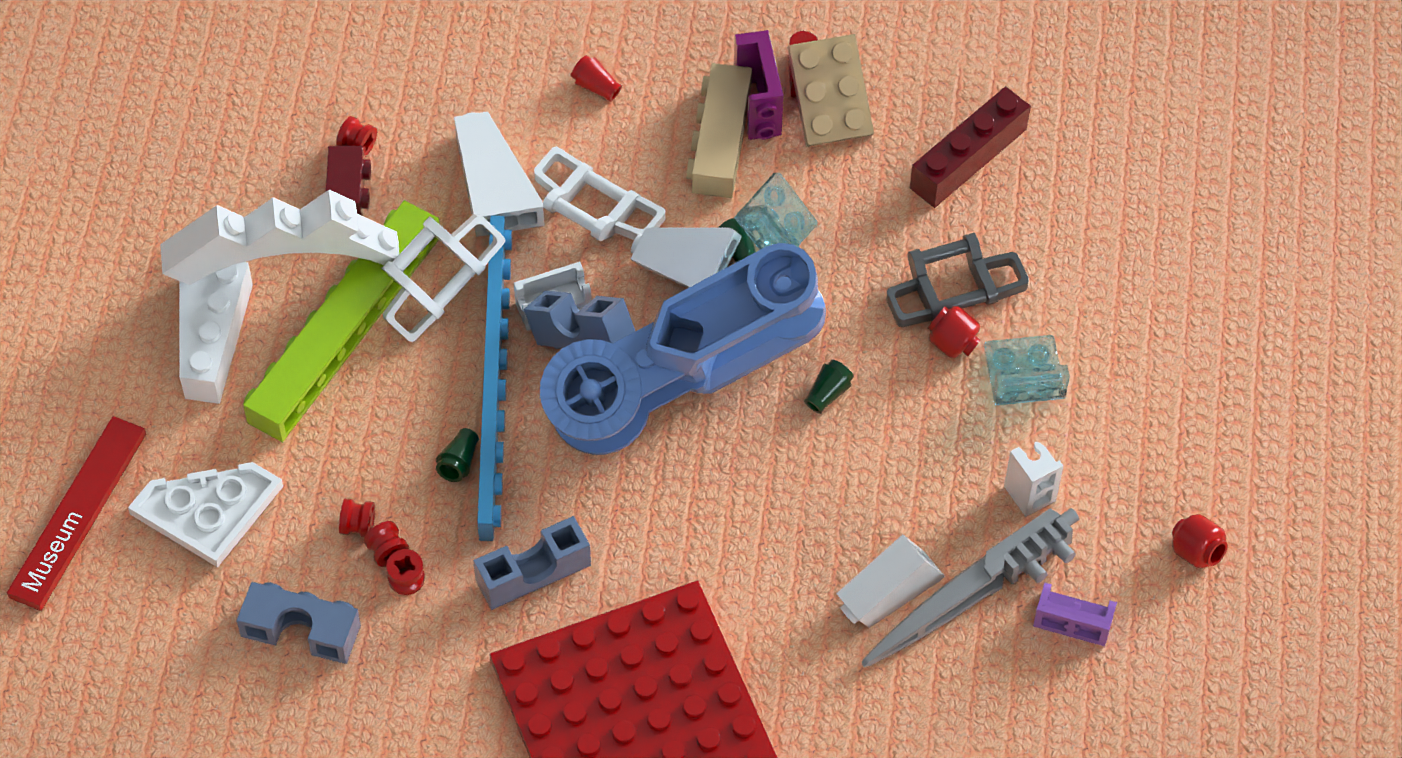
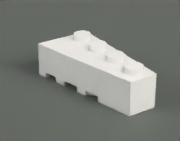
(209, 330)

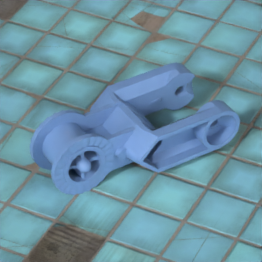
(698, 343)

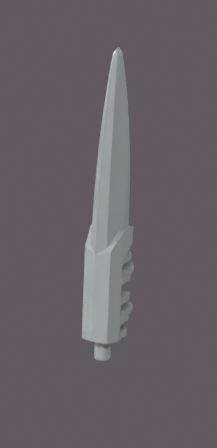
(1016, 554)

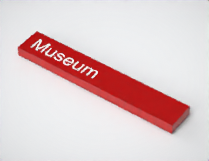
(76, 513)

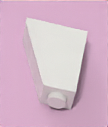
(685, 253)
(889, 582)

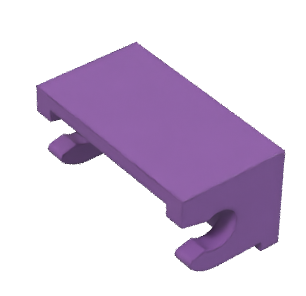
(1074, 616)

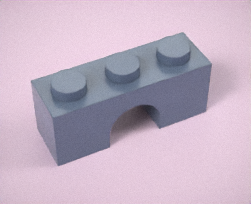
(559, 322)
(510, 576)
(272, 609)

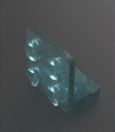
(776, 215)
(1025, 370)

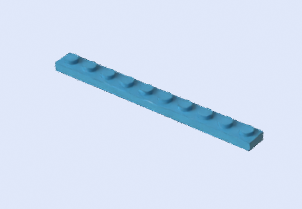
(493, 387)

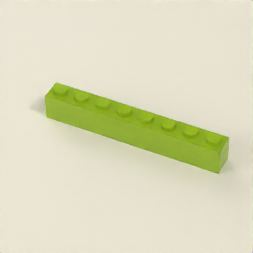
(331, 333)

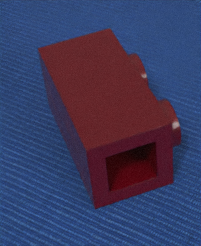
(347, 174)

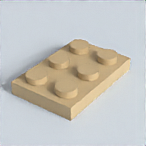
(830, 90)

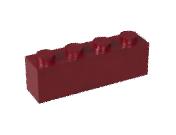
(969, 147)

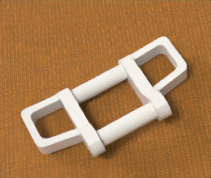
(605, 227)
(471, 267)

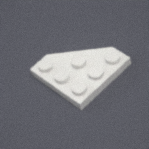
(207, 508)

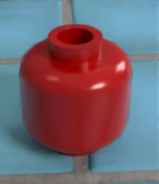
(954, 332)
(1199, 541)

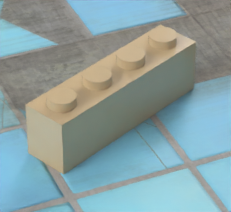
(721, 130)

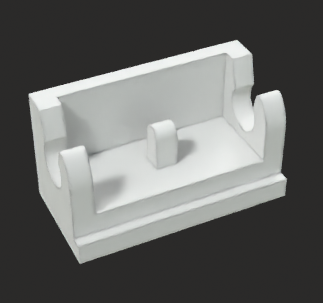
(564, 279)
(1033, 482)

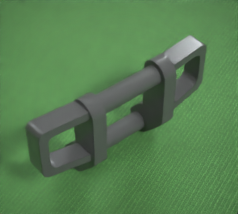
(979, 268)

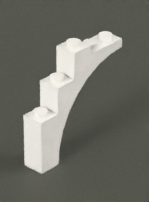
(274, 229)

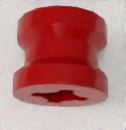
(355, 134)
(356, 517)
(384, 541)
(409, 580)

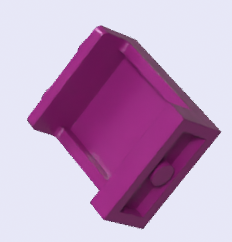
(766, 107)

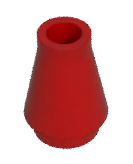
(594, 77)

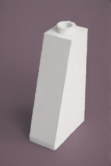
(494, 176)

